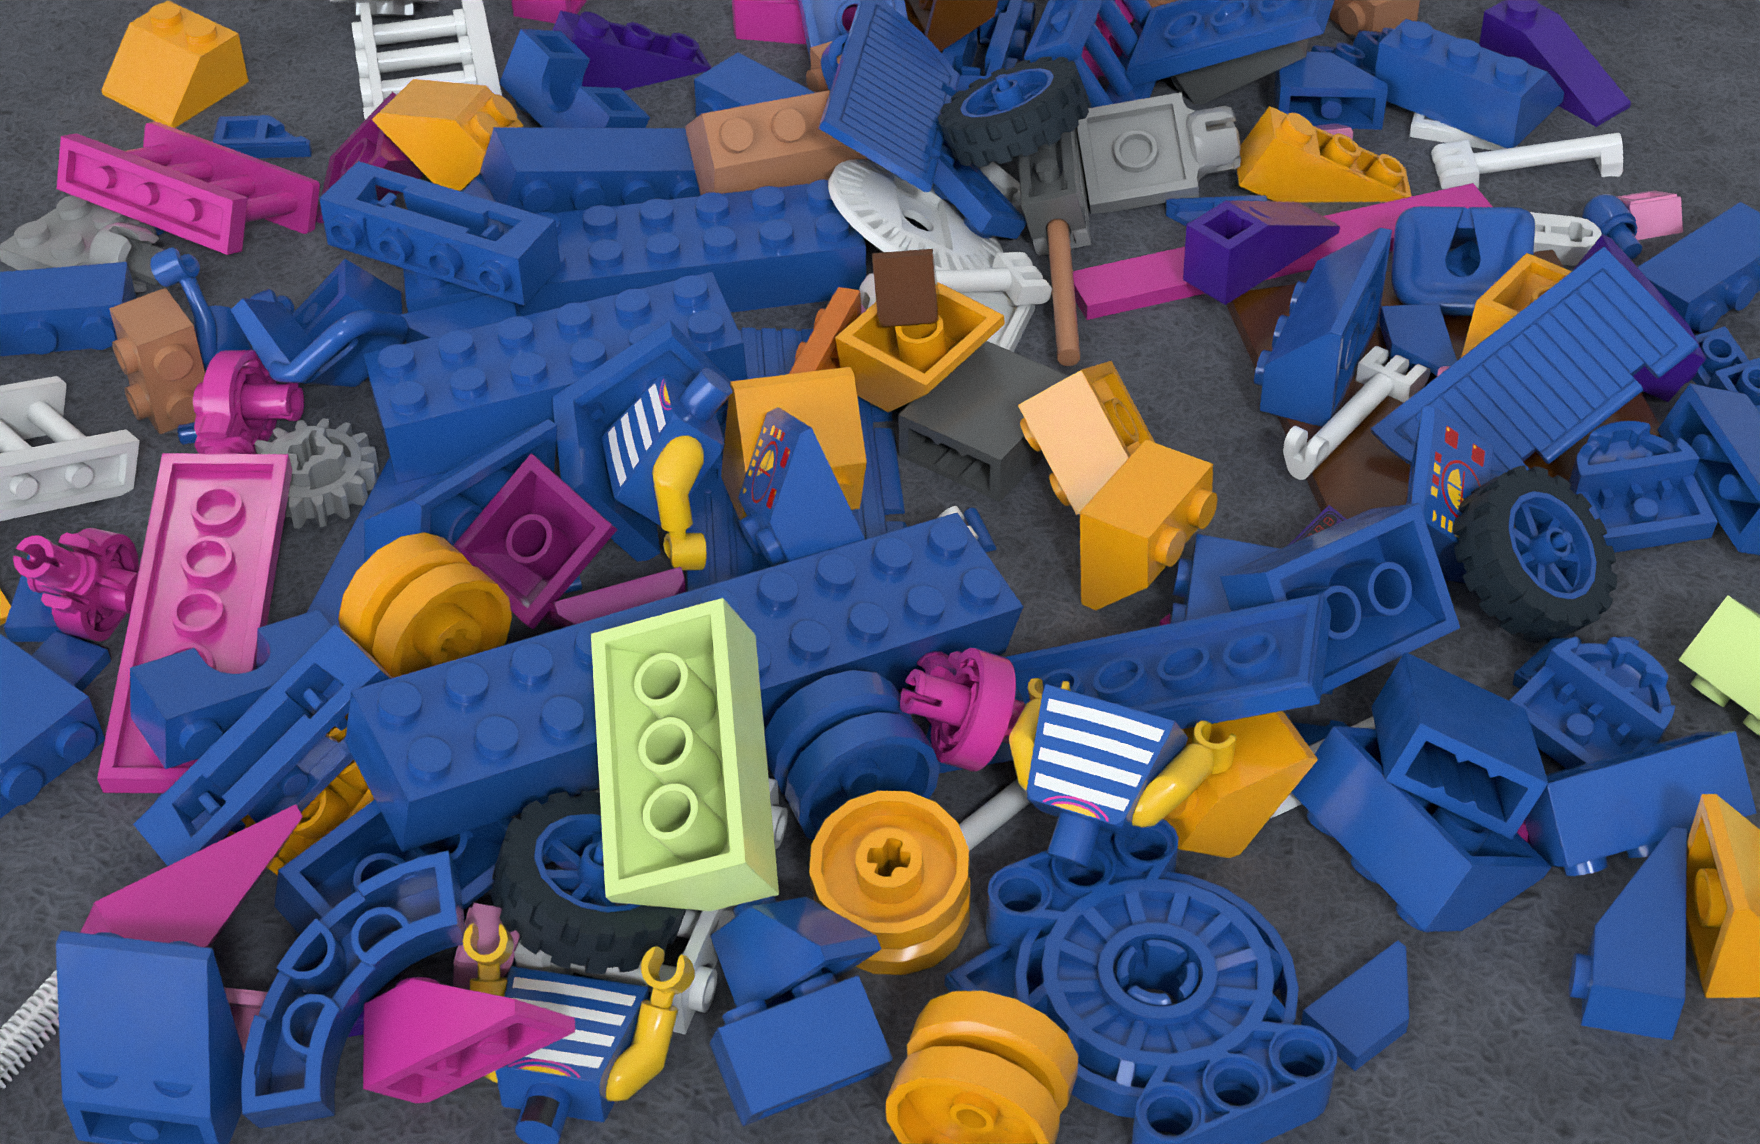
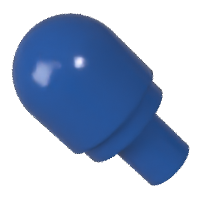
(1614, 222)

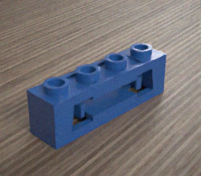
(1006, 39)
(441, 233)
(269, 755)

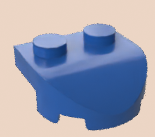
(1641, 487)
(1596, 701)

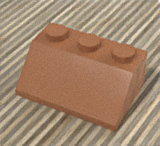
(765, 145)

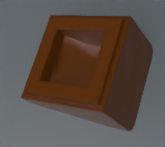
(906, 287)

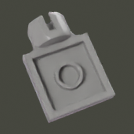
(1153, 151)
(83, 235)

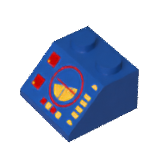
(1443, 472)
(793, 495)

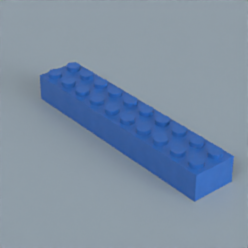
(520, 719)

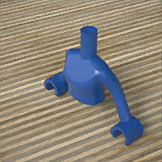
(214, 325)

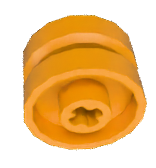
(423, 606)
(898, 873)
(982, 1074)

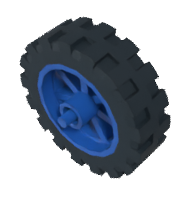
(1014, 111)
(1552, 545)
(579, 925)

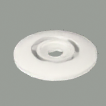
(877, 207)

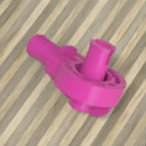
(240, 404)
(92, 582)
(966, 703)

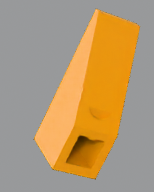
(1303, 163)

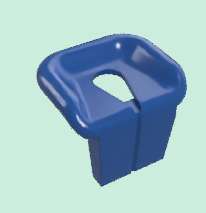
(1428, 233)
(296, 358)

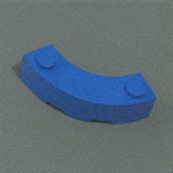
(331, 976)

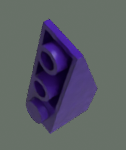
(630, 53)
(1247, 243)

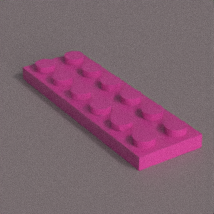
(198, 586)

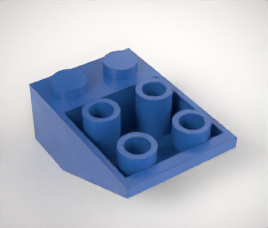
(146, 1042)

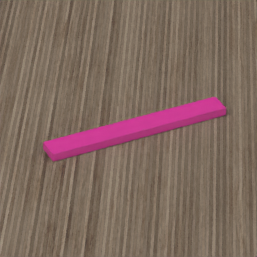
(1159, 275)

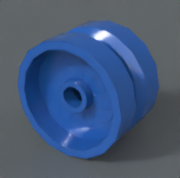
(843, 743)

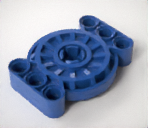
(1139, 1057)

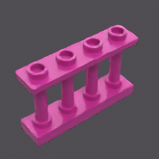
(187, 186)

